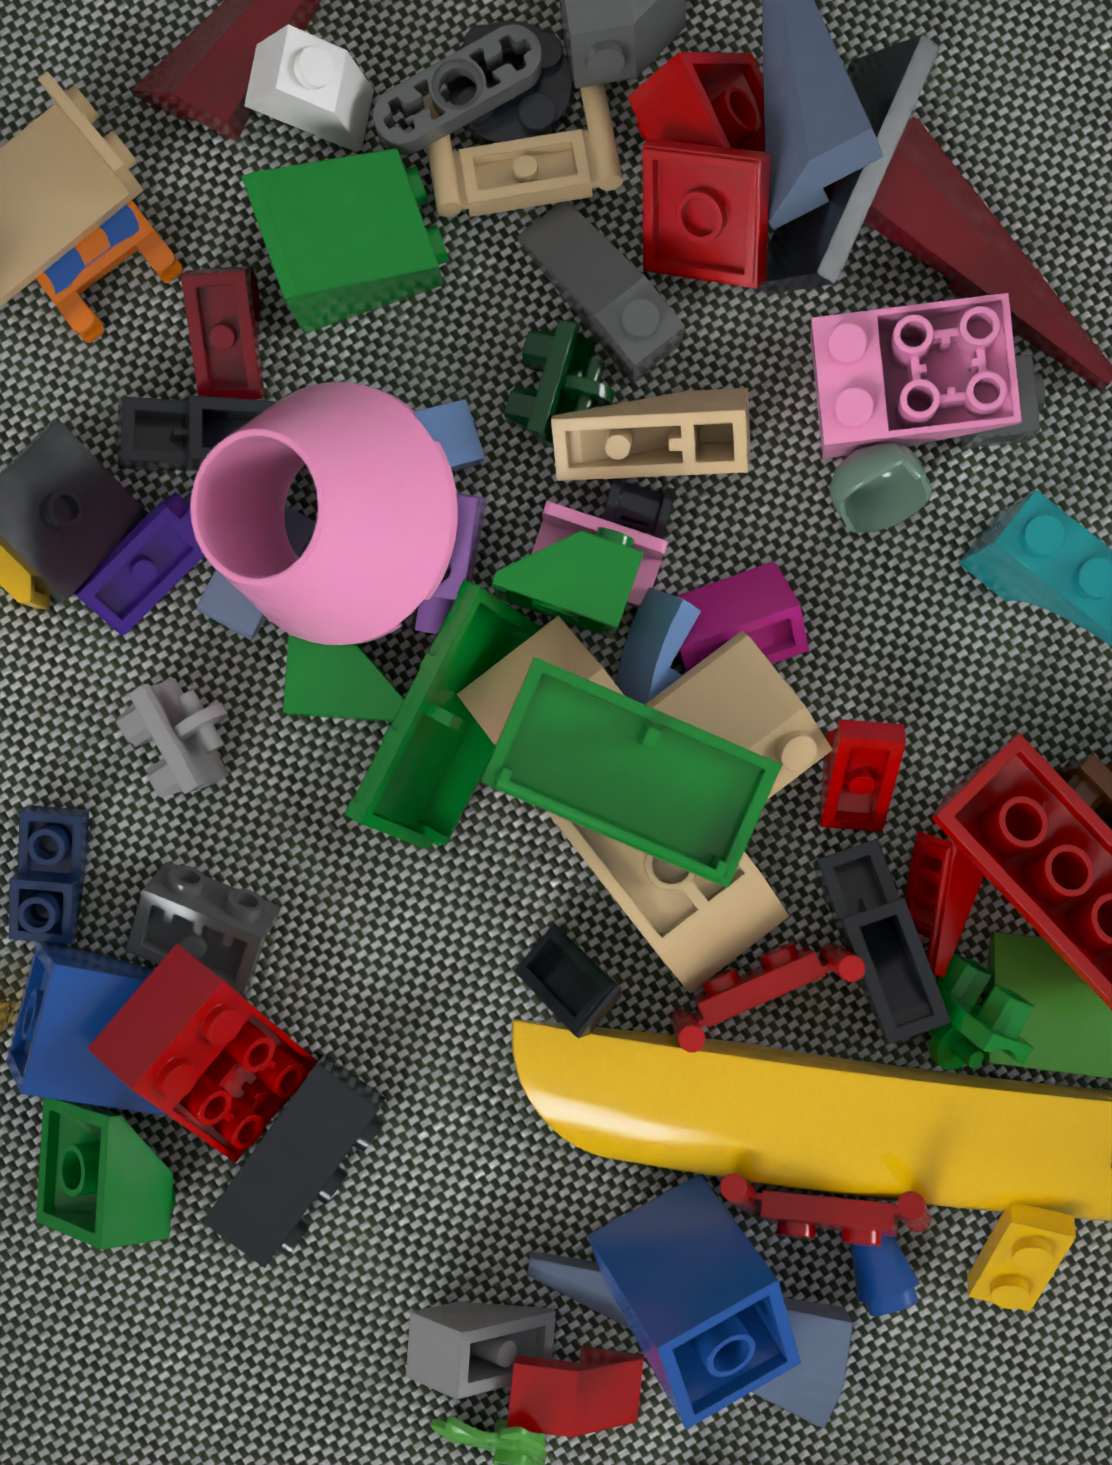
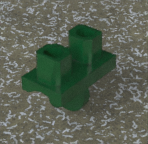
(567, 383)

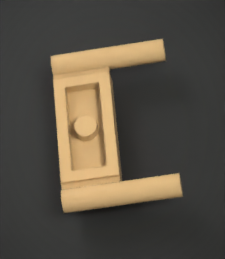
(527, 169)

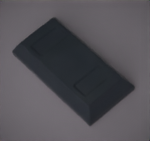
(568, 982)

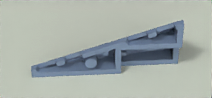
(810, 111)
(819, 1331)

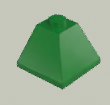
(577, 578)
(100, 1178)

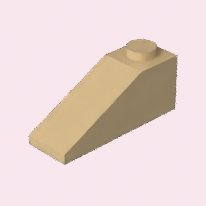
(656, 437)

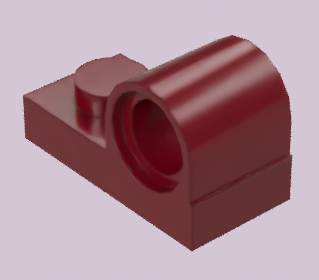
(222, 329)

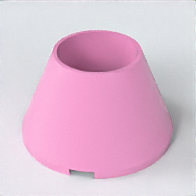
(380, 519)

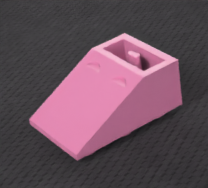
(914, 373)

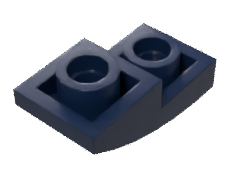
(50, 874)

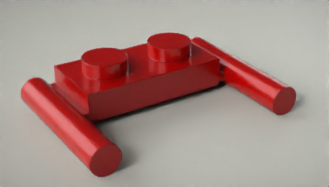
(781, 972)
(801, 1214)

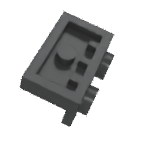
(204, 917)

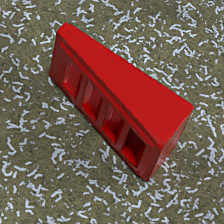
(943, 890)

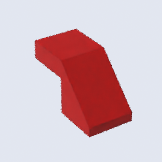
(575, 1396)

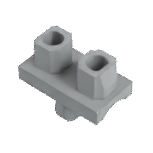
(181, 732)

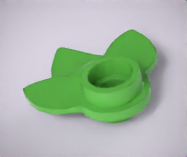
(508, 1444)

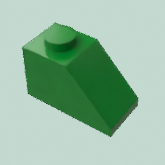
(337, 683)

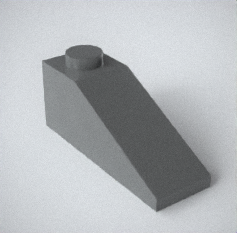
(603, 290)

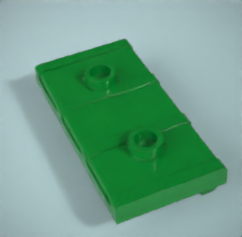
(435, 744)
(630, 772)

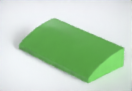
(1069, 1020)

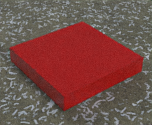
(705, 212)

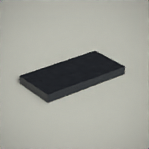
(817, 244)

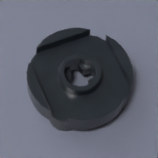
(531, 112)

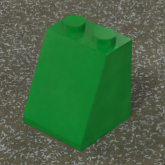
(346, 235)

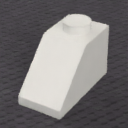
(310, 87)

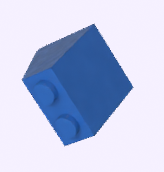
(61, 1013)
(696, 1299)

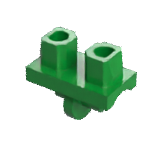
(974, 1026)

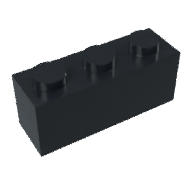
(297, 1162)

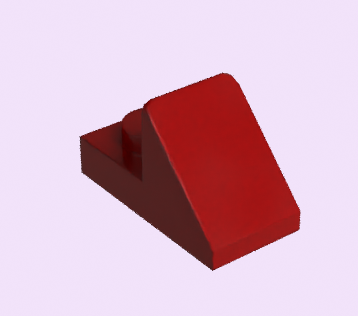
(860, 774)

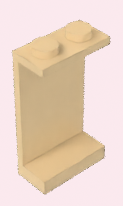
(57, 186)

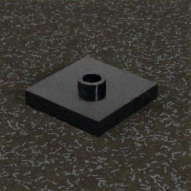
(62, 511)

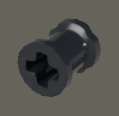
(639, 507)

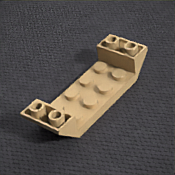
(683, 917)

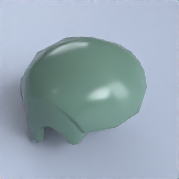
(879, 487)

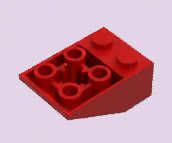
(202, 1054)

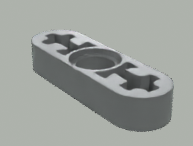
(506, 81)

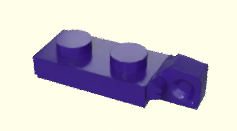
(144, 565)

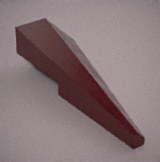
(212, 66)
(945, 223)

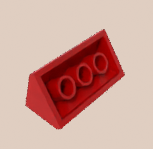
(1040, 852)

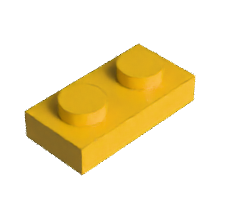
(1021, 1256)

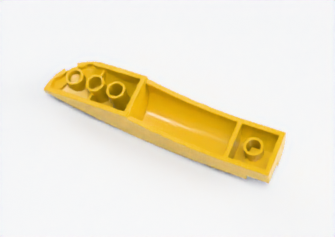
(821, 1120)

